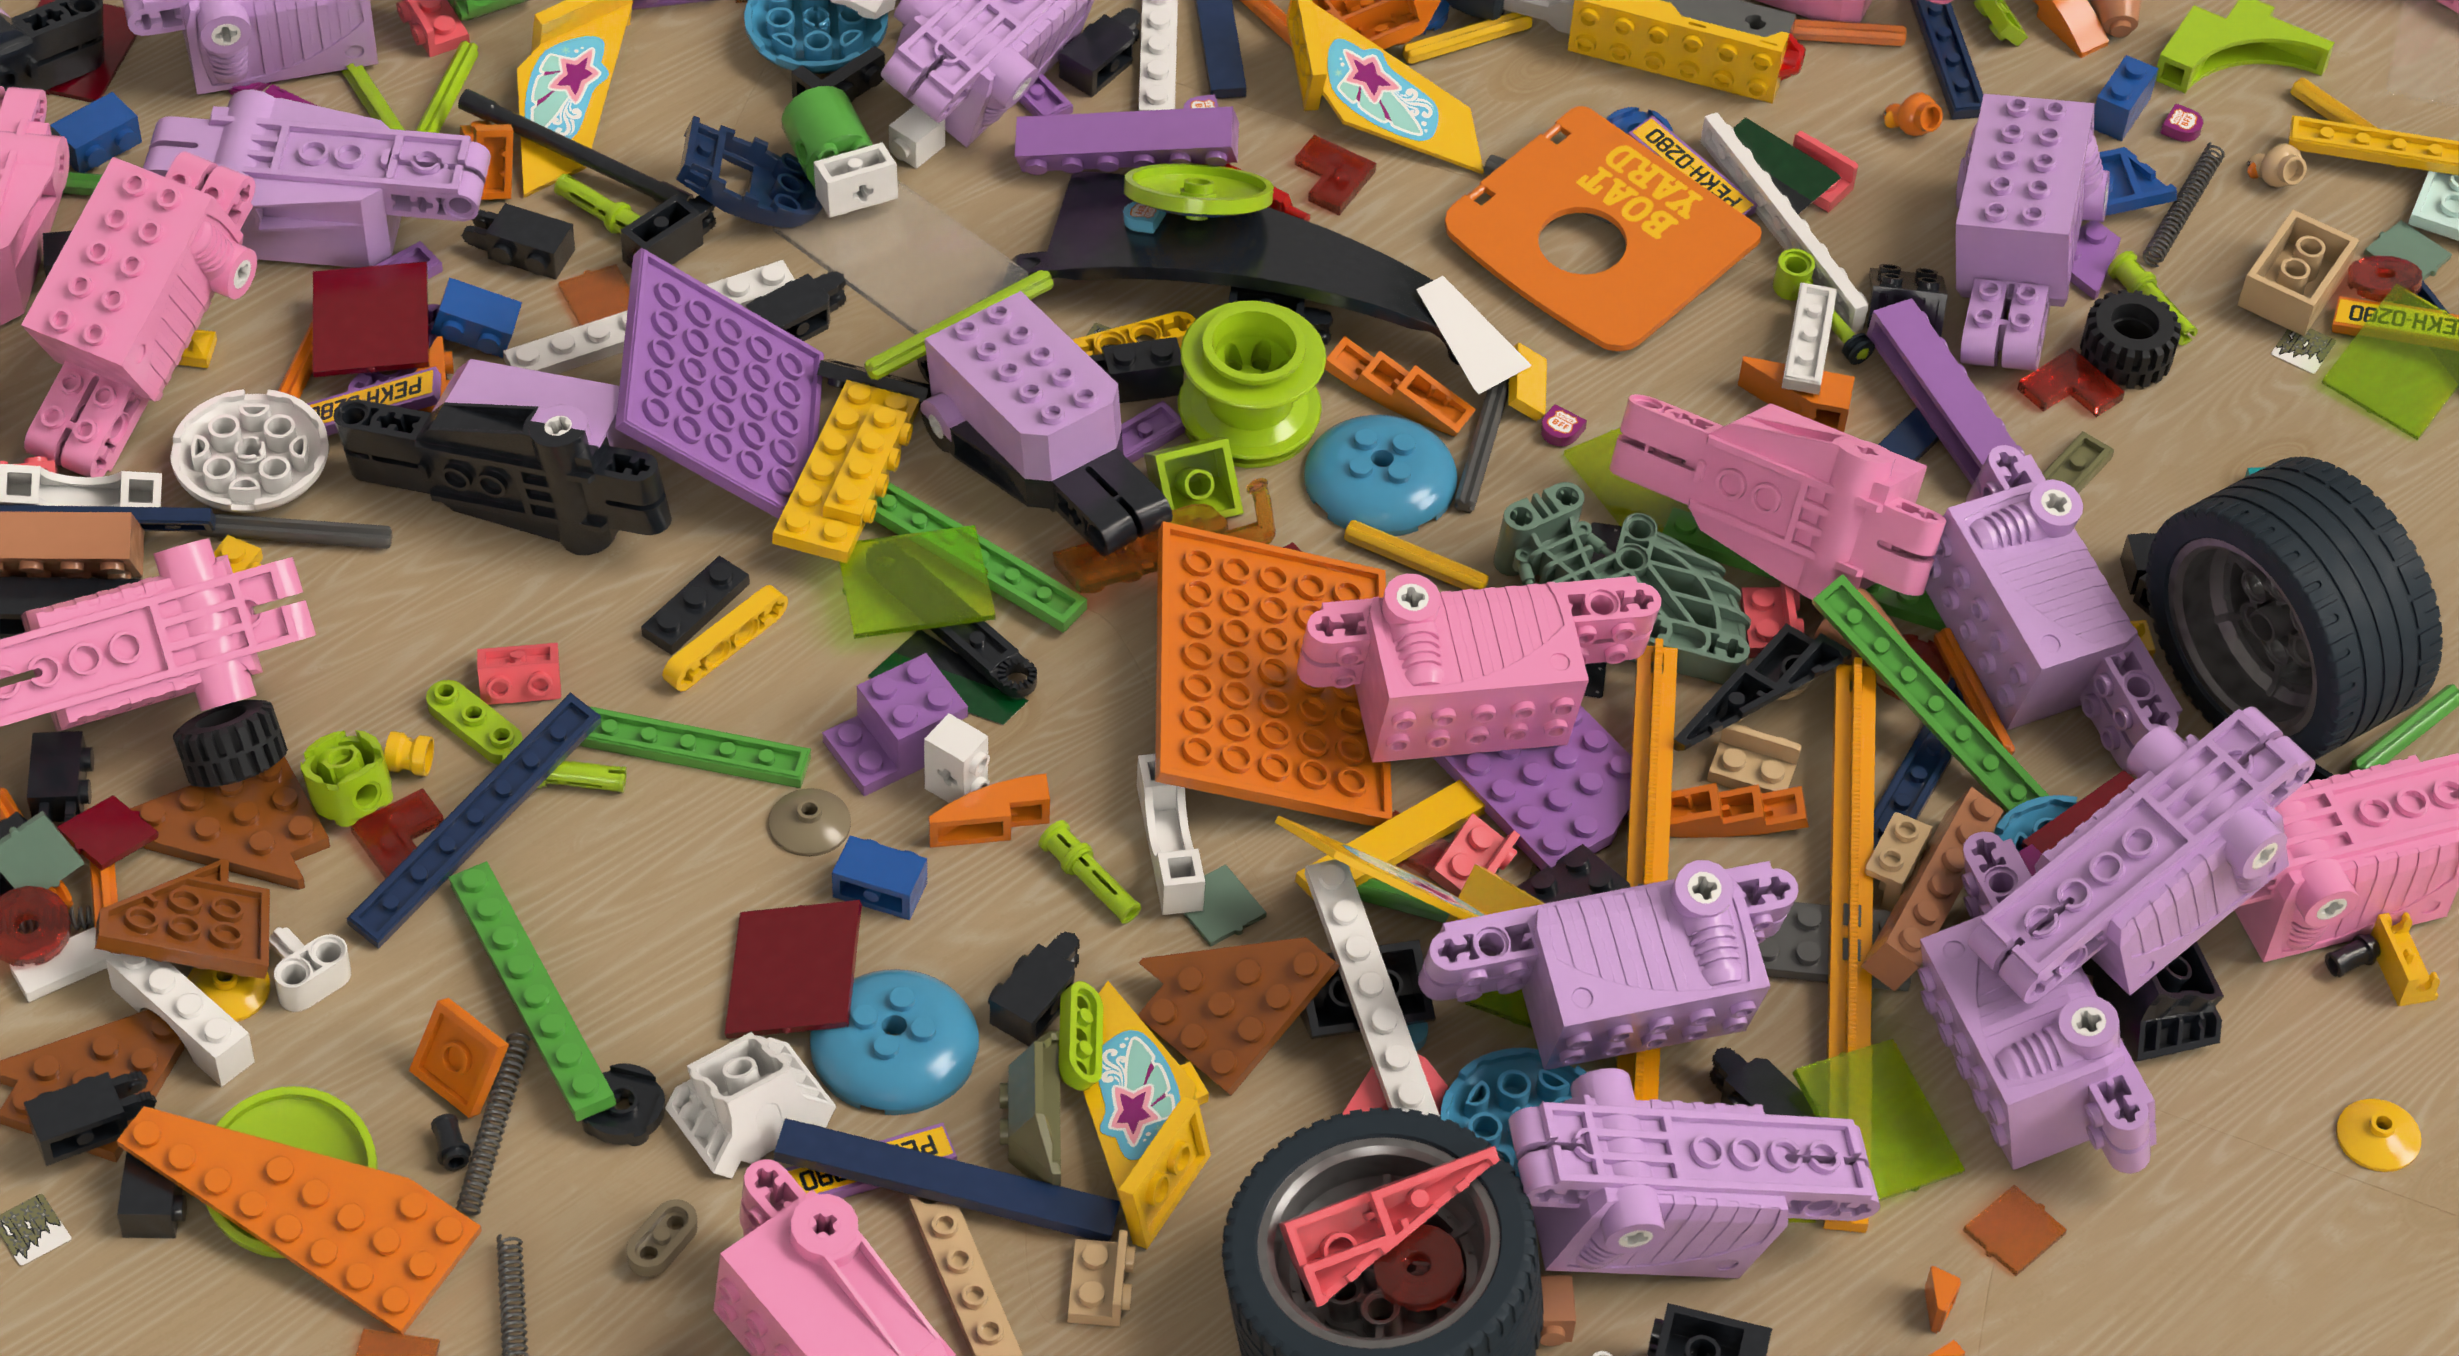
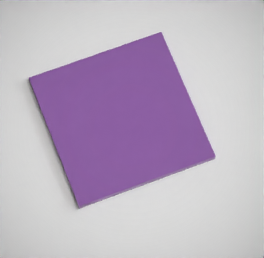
(716, 386)

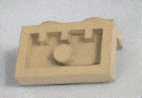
(1753, 758)
(1898, 856)
(1098, 1281)

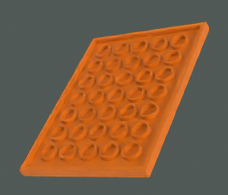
(1229, 683)

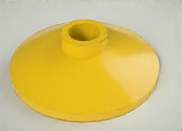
(237, 997)
(2375, 1147)

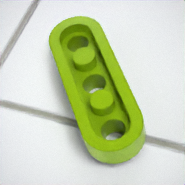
(479, 732)
(1080, 1036)

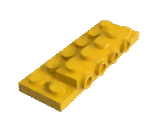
(847, 471)

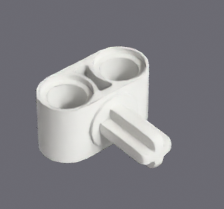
(312, 968)

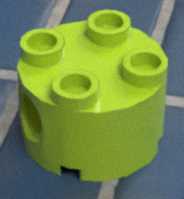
(346, 776)

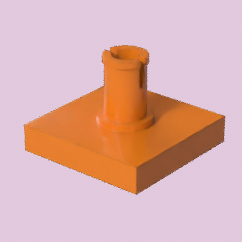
(458, 1057)

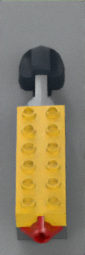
(1698, 41)

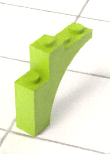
(2246, 37)

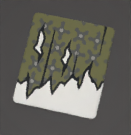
(2304, 351)
(32, 1229)

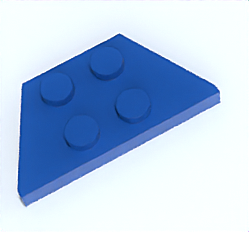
(2133, 183)

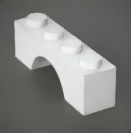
(41, 487)
(1173, 857)
(207, 1031)

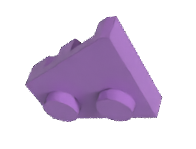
(2093, 256)

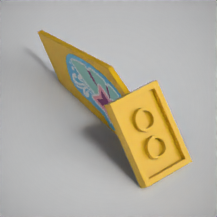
(568, 80)
(1376, 89)
(1481, 895)
(1145, 1120)

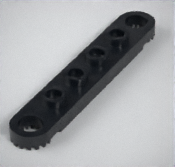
(990, 656)

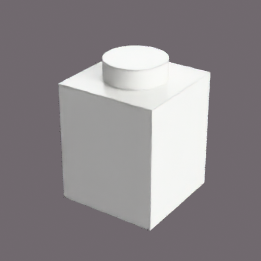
(916, 137)

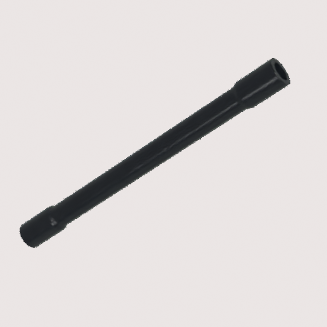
(492, 112)

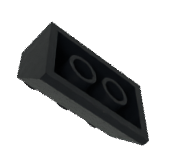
(1331, 1009)

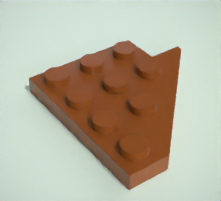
(252, 823)
(193, 923)
(1233, 1002)
(122, 1046)

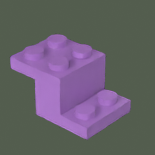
(892, 722)

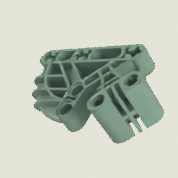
(1697, 605)

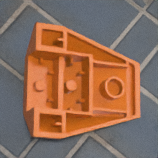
(1383, 20)

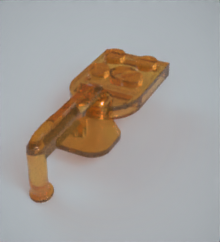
(1092, 572)

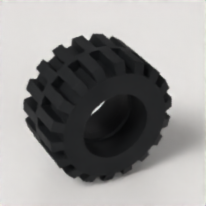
(2131, 338)
(230, 743)

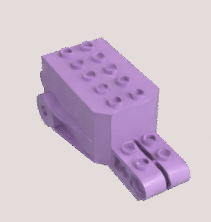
(327, 177)

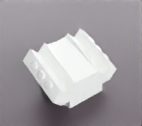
(741, 1099)

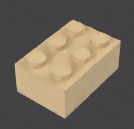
(2298, 272)

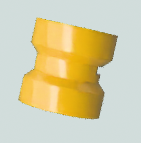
(409, 754)

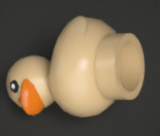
(2278, 167)

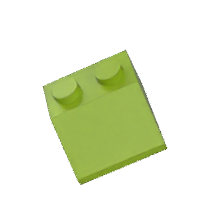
(1197, 475)

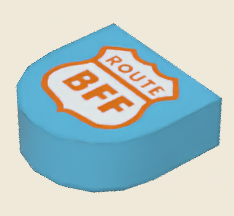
(1142, 218)

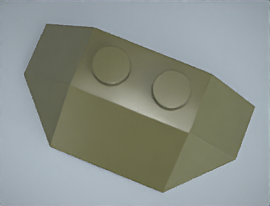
(1034, 1111)

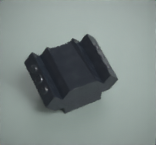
(2169, 1011)

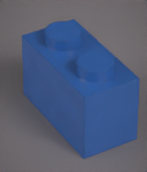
(2124, 97)
(98, 132)
(476, 317)
(880, 877)

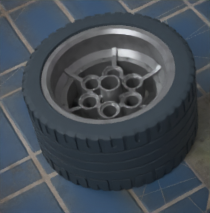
(2295, 604)
(1349, 1156)

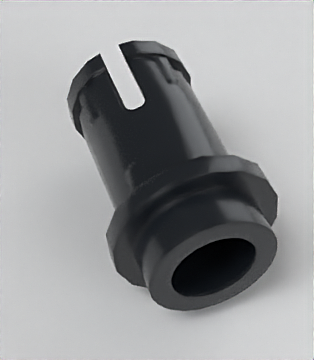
(2357, 953)
(452, 1151)

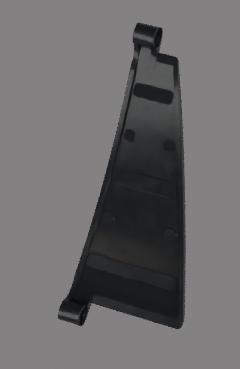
(1246, 251)

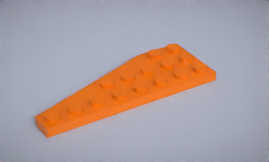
(341, 1222)

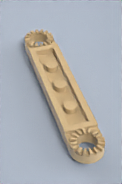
(964, 1279)

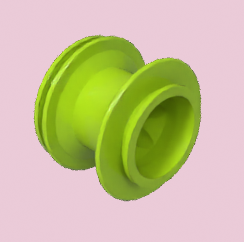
(1252, 381)

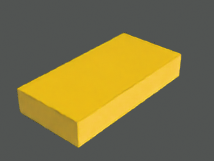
(1528, 387)

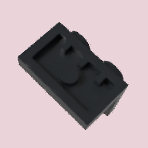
(1924, 287)

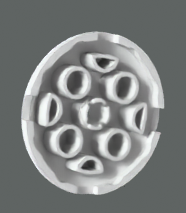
(249, 450)

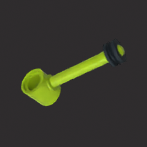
(1797, 267)

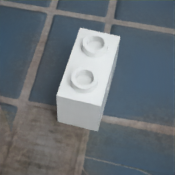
(856, 179)
(955, 759)

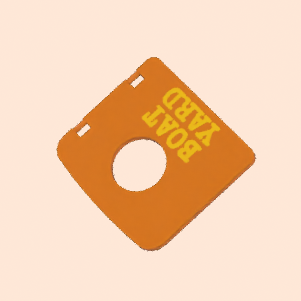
(1671, 225)

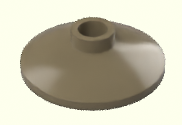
(809, 833)

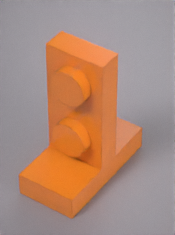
(499, 142)

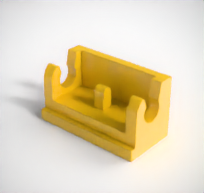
(2402, 962)

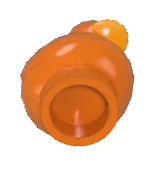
(1915, 115)

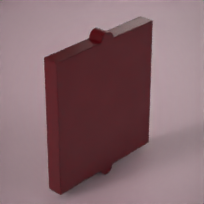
(107, 832)

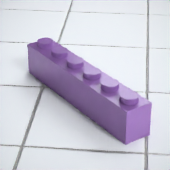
(1126, 139)
(1938, 385)

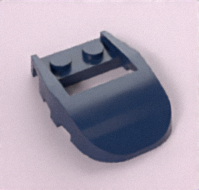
(777, 188)

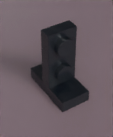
(852, 78)

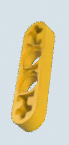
(1170, 324)
(725, 638)

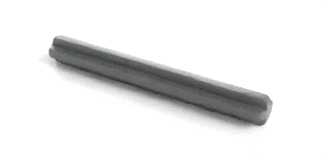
(1481, 447)
(301, 531)

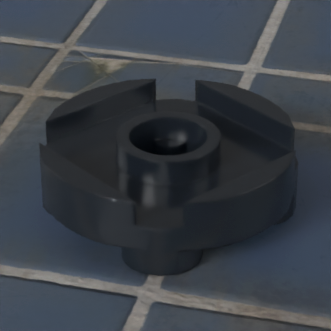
(639, 1120)

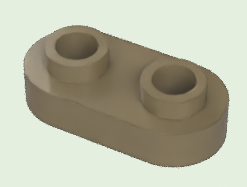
(659, 1240)

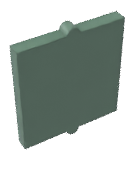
(2409, 244)
(37, 854)
(1226, 907)

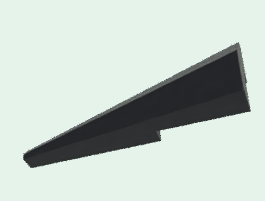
(1778, 669)

